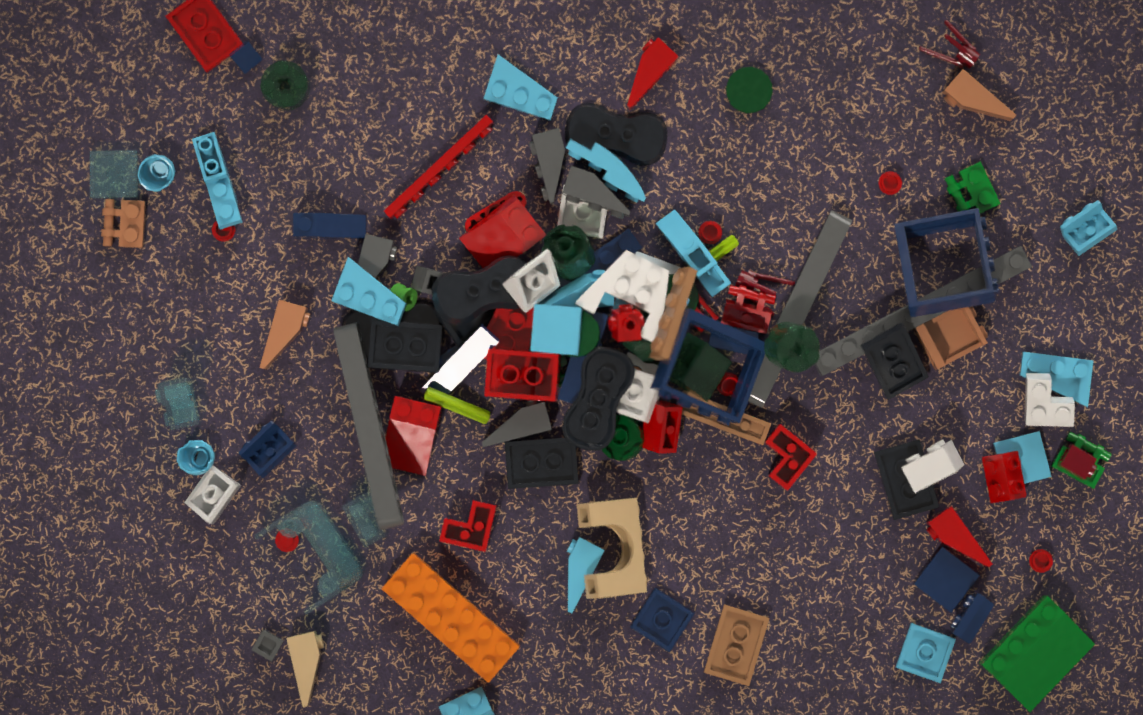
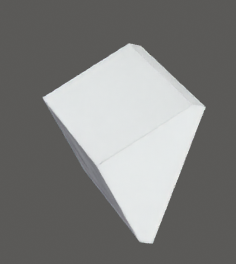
(533, 281)
(212, 494)

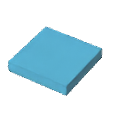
(556, 329)
(1031, 455)
(925, 653)

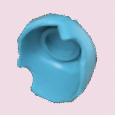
(152, 165)
(204, 460)

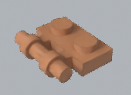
(131, 223)

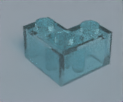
(180, 403)
(363, 519)

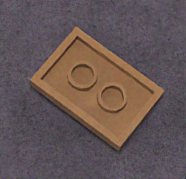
(736, 645)

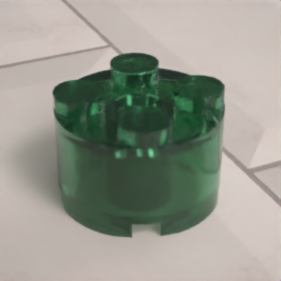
(283, 72)
(570, 251)
(792, 347)

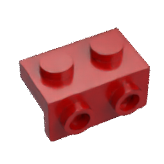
(1004, 477)

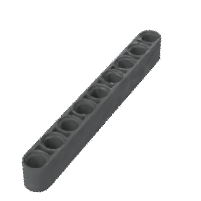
(804, 294)
(368, 426)

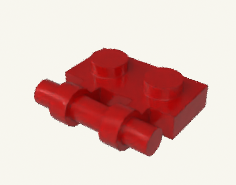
(746, 315)

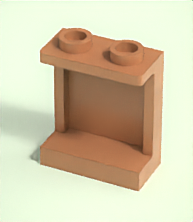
(951, 336)

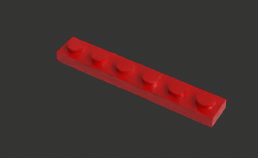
(432, 175)

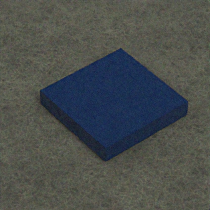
(946, 579)
(662, 620)

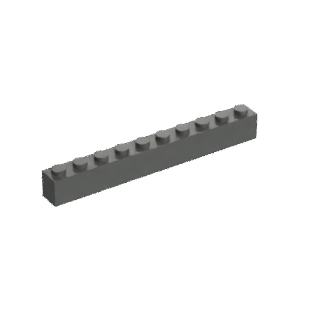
(849, 347)

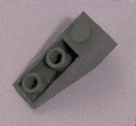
(550, 154)
(589, 189)

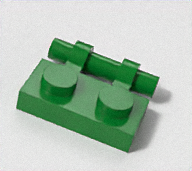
(978, 187)
(1097, 452)

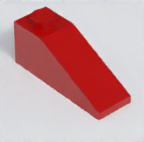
(653, 65)
(952, 532)

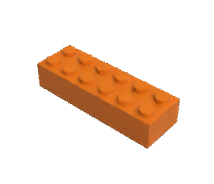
(450, 617)

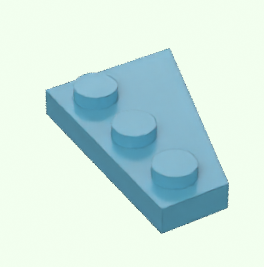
(518, 91)
(367, 295)
(1069, 375)

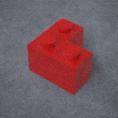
(794, 455)
(474, 533)

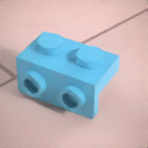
(1087, 227)
(468, 704)

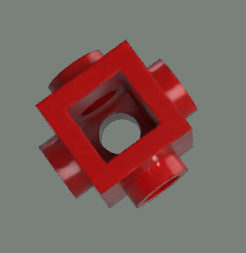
(626, 323)

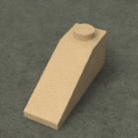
(305, 657)

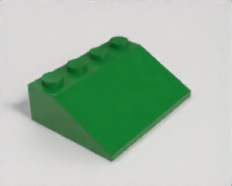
(1037, 653)

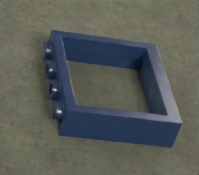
(941, 224)
(746, 379)

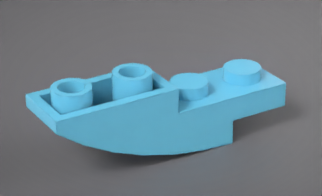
(616, 173)
(217, 180)
(693, 253)

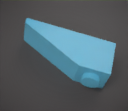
(574, 290)
(582, 561)

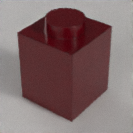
(1077, 462)

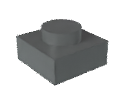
(267, 645)

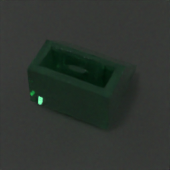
(698, 367)

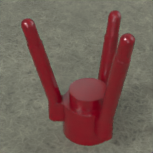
(967, 53)
(749, 279)

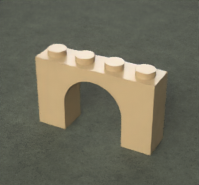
(629, 573)

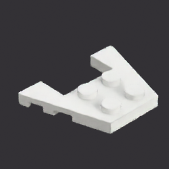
(635, 283)

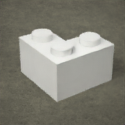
(1042, 408)
(934, 466)

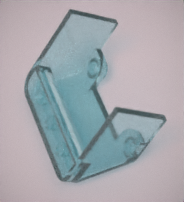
(327, 542)

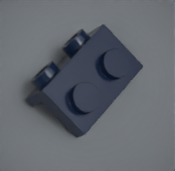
(267, 449)
(972, 617)

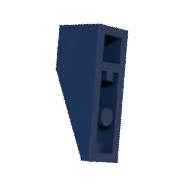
(328, 226)

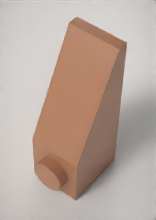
(972, 96)
(284, 329)

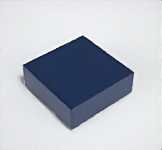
(246, 57)

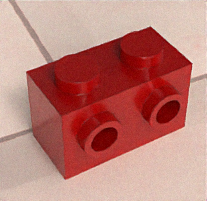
(663, 428)

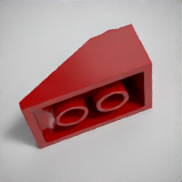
(502, 233)
(522, 375)
(411, 434)

